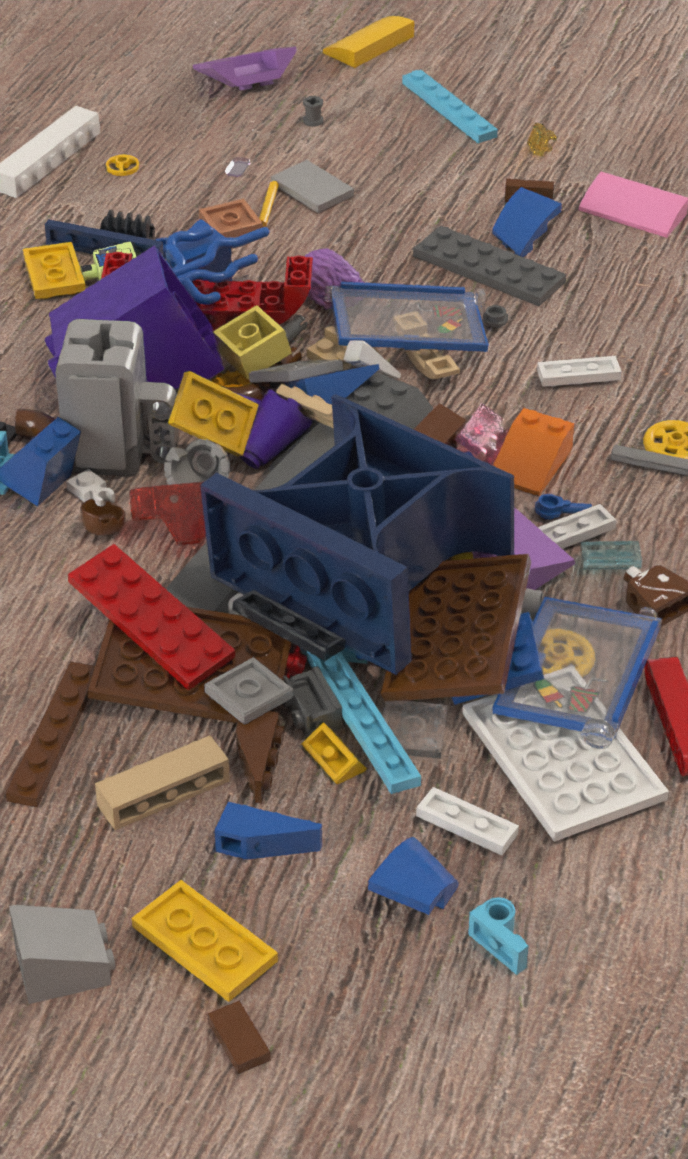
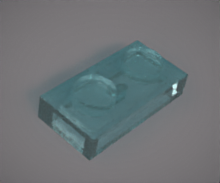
(610, 555)

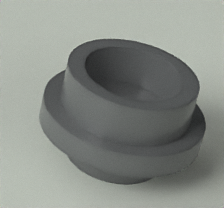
(495, 316)

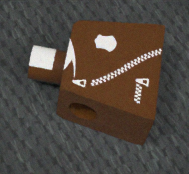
(658, 590)

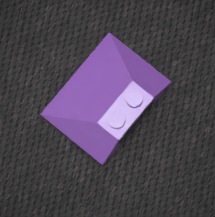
(249, 68)

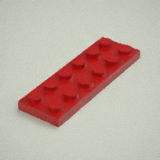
(151, 616)

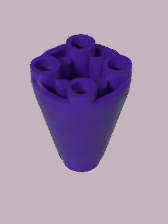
(274, 429)

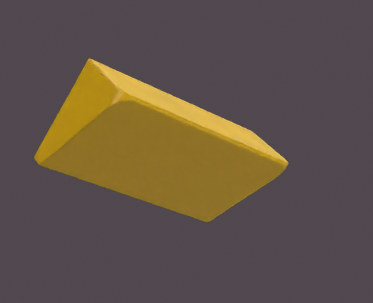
(333, 754)

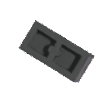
(313, 702)

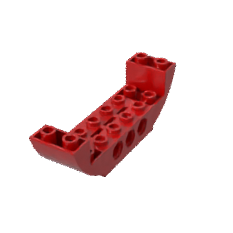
(275, 298)

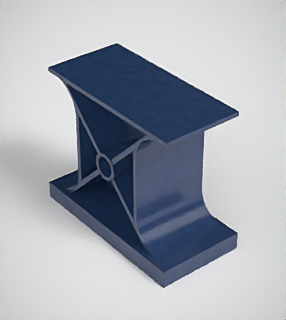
(359, 529)

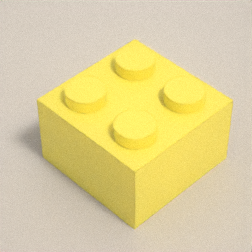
(252, 341)

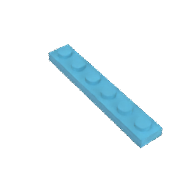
(449, 106)

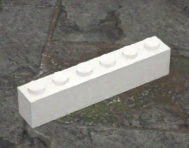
(47, 150)

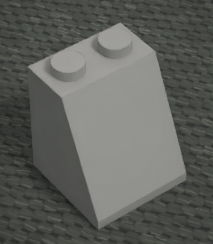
(60, 951)

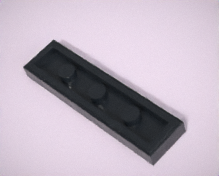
(289, 625)

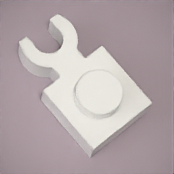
(90, 486)

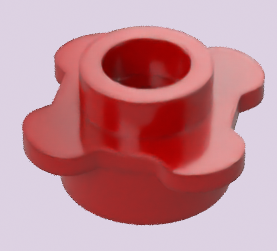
(295, 662)

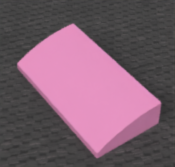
(634, 204)

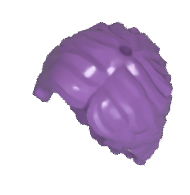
(329, 270)

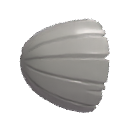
(196, 462)

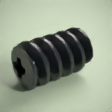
(128, 226)

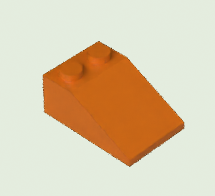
(535, 449)

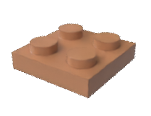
(231, 218)

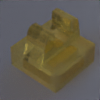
(539, 139)

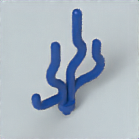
(192, 270)

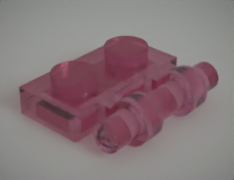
(478, 431)

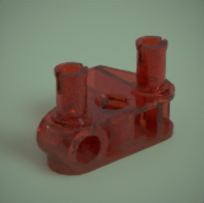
(181, 518)

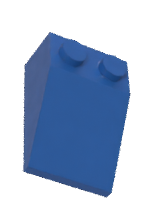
(337, 383)

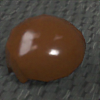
(102, 519)

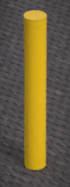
(268, 202)

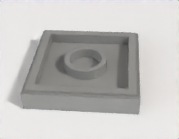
(248, 690)

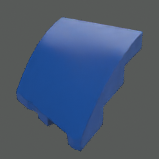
(524, 220)
(413, 878)

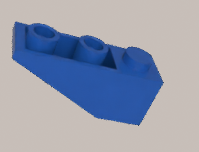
(261, 833)

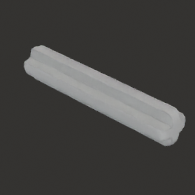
(650, 460)

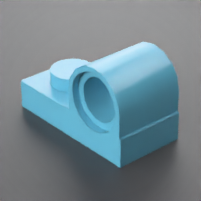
(494, 929)

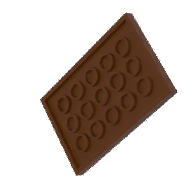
(462, 629)
(134, 678)

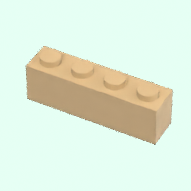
(162, 782)

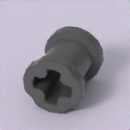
(313, 111)

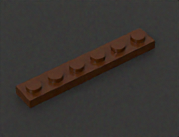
(51, 736)

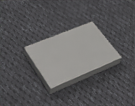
(313, 186)
(295, 370)

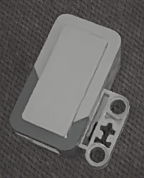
(108, 398)

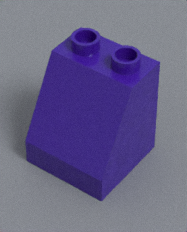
(151, 295)

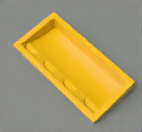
(371, 40)

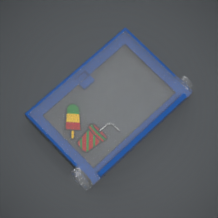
(408, 316)
(588, 667)

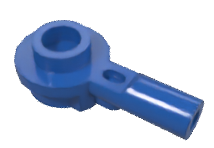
(552, 506)

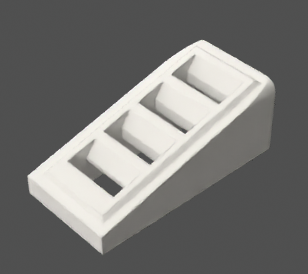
(362, 354)

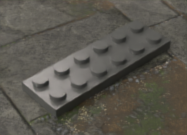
(490, 265)

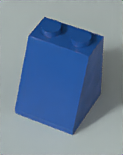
(197, 249)
(42, 462)

